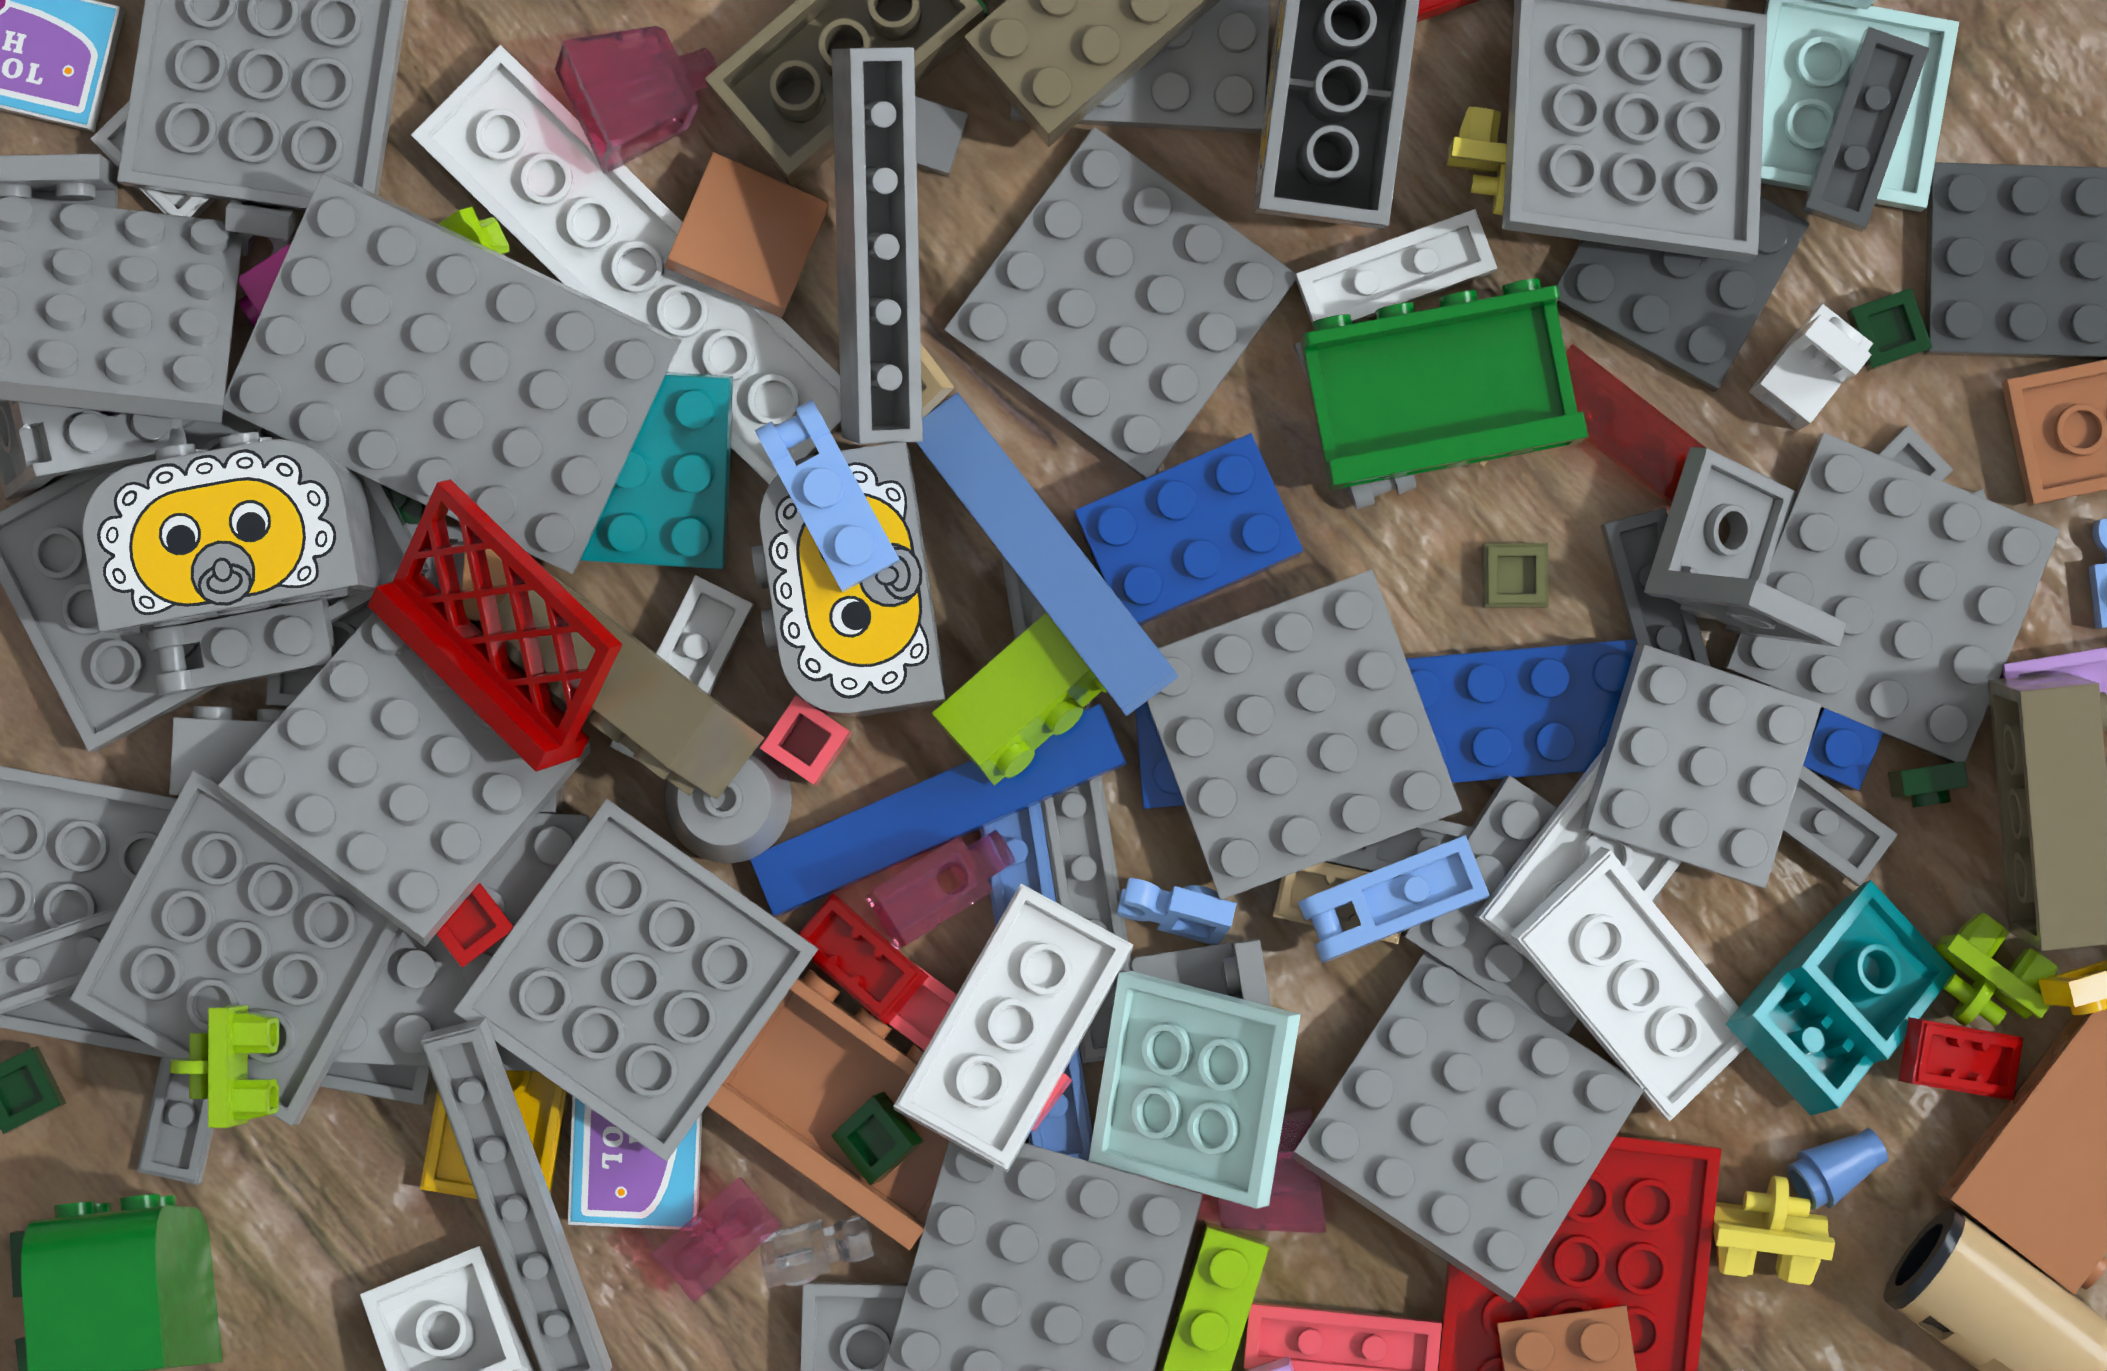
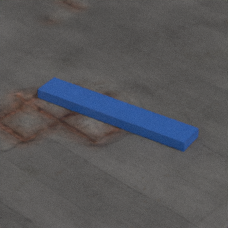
(930, 816)

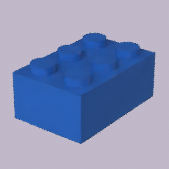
(1189, 531)

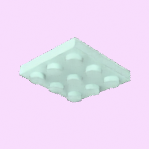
(1806, 72)
(1194, 1088)

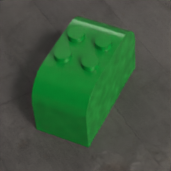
(119, 1287)

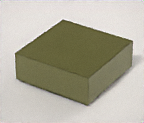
(1515, 575)

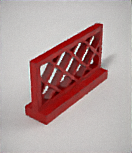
(478, 662)

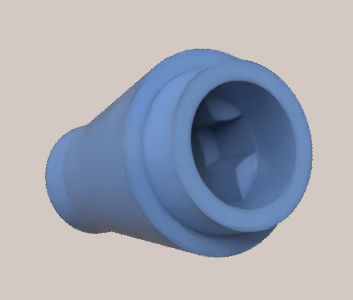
(1835, 1168)

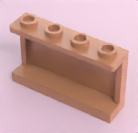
(807, 1079)
(2043, 1161)

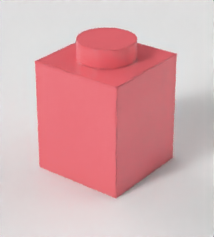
(806, 740)

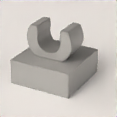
(261, 220)

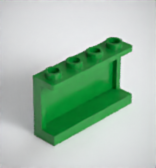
(1441, 385)

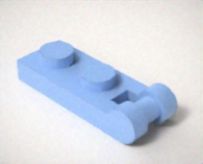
(829, 498)
(1396, 898)

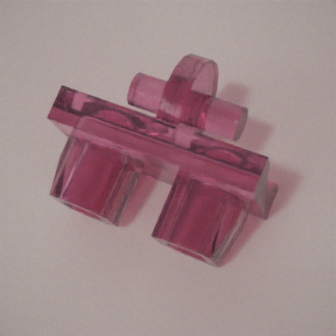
(717, 1239)

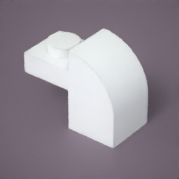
(1811, 368)

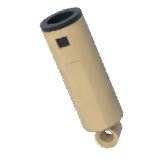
(1992, 1303)

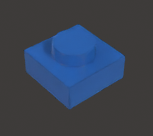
(1841, 749)

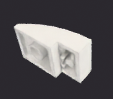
(447, 1319)

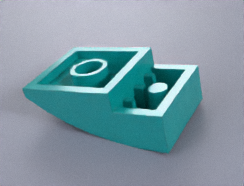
(1841, 999)

